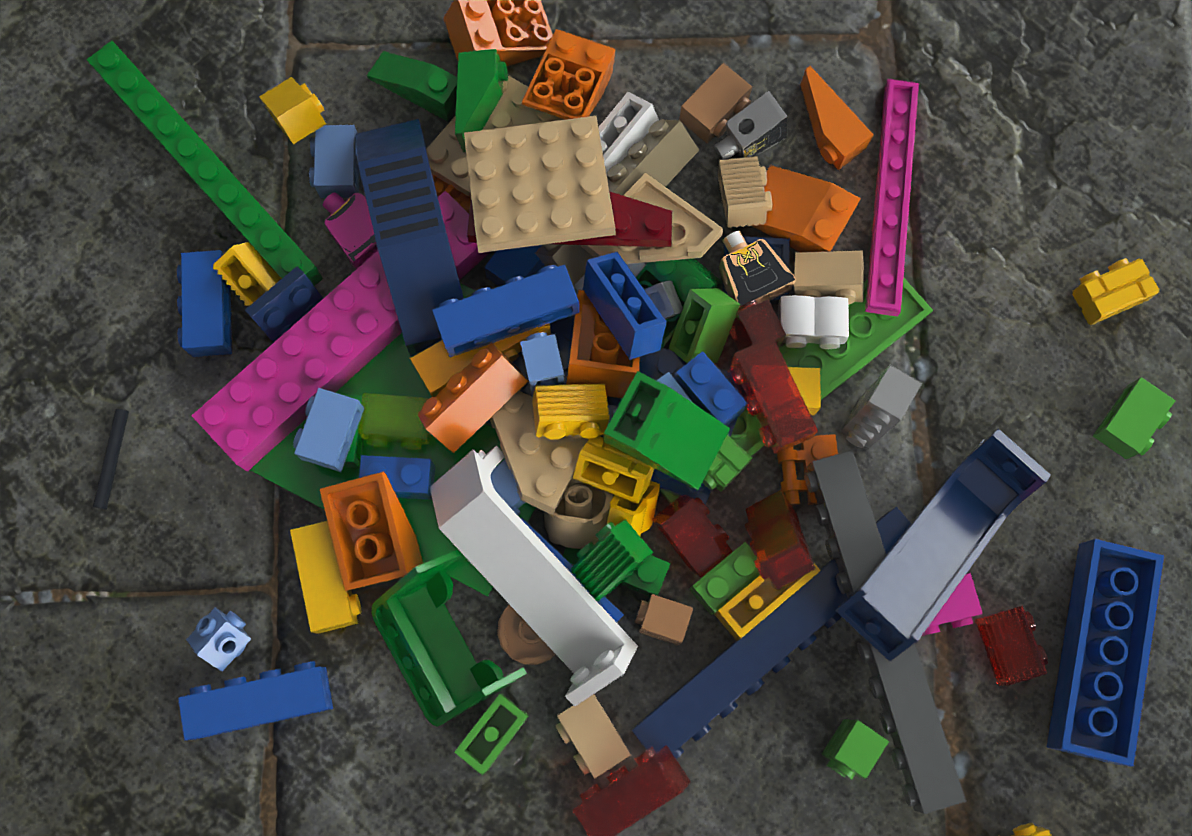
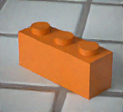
(471, 397)

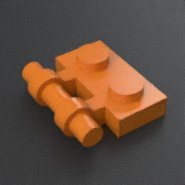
(811, 450)

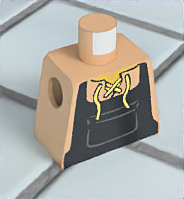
(753, 271)

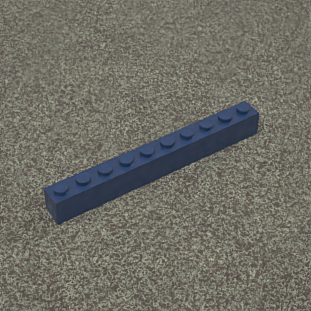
(751, 657)

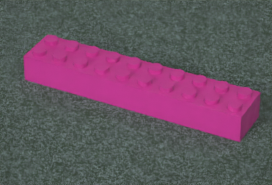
(316, 353)

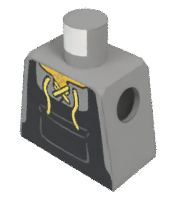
(754, 129)

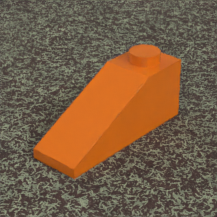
(835, 126)

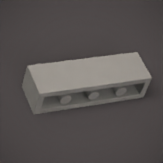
(880, 407)

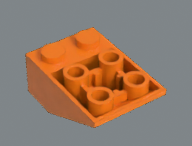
(510, 26)
(570, 76)

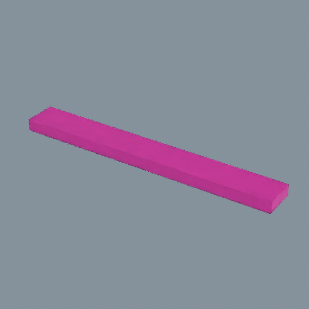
(892, 198)

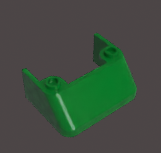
(430, 645)

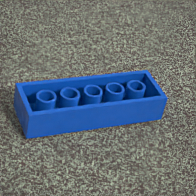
(1105, 652)

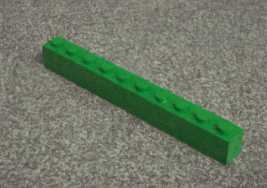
(200, 163)

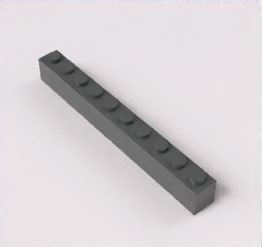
(899, 683)

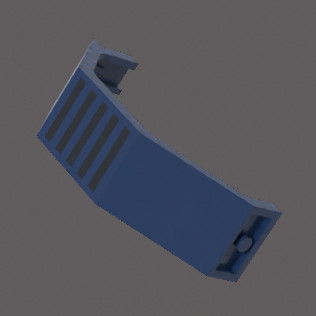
(408, 228)

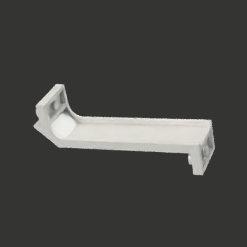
(529, 575)

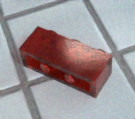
(772, 396)
(778, 540)
(631, 793)

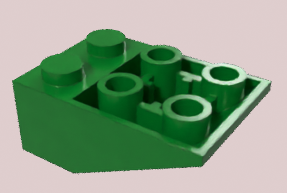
(685, 275)
(665, 431)

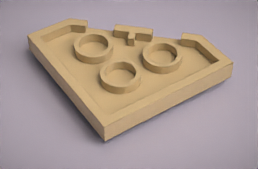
(691, 230)
(537, 463)

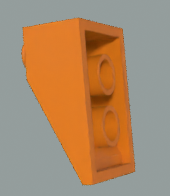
(806, 210)
(597, 354)
(369, 531)

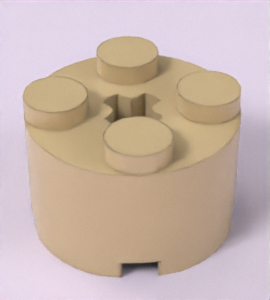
(578, 515)

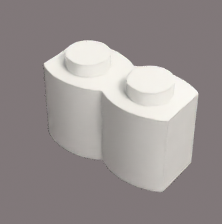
(814, 321)

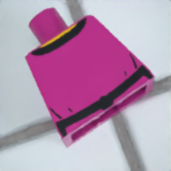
(351, 227)

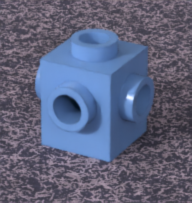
(219, 638)

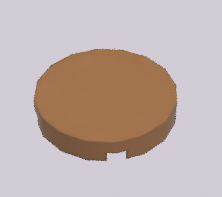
(521, 640)

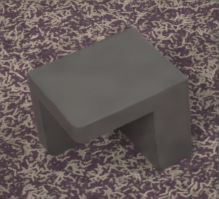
(665, 299)

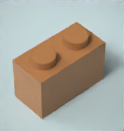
(715, 103)
(663, 619)

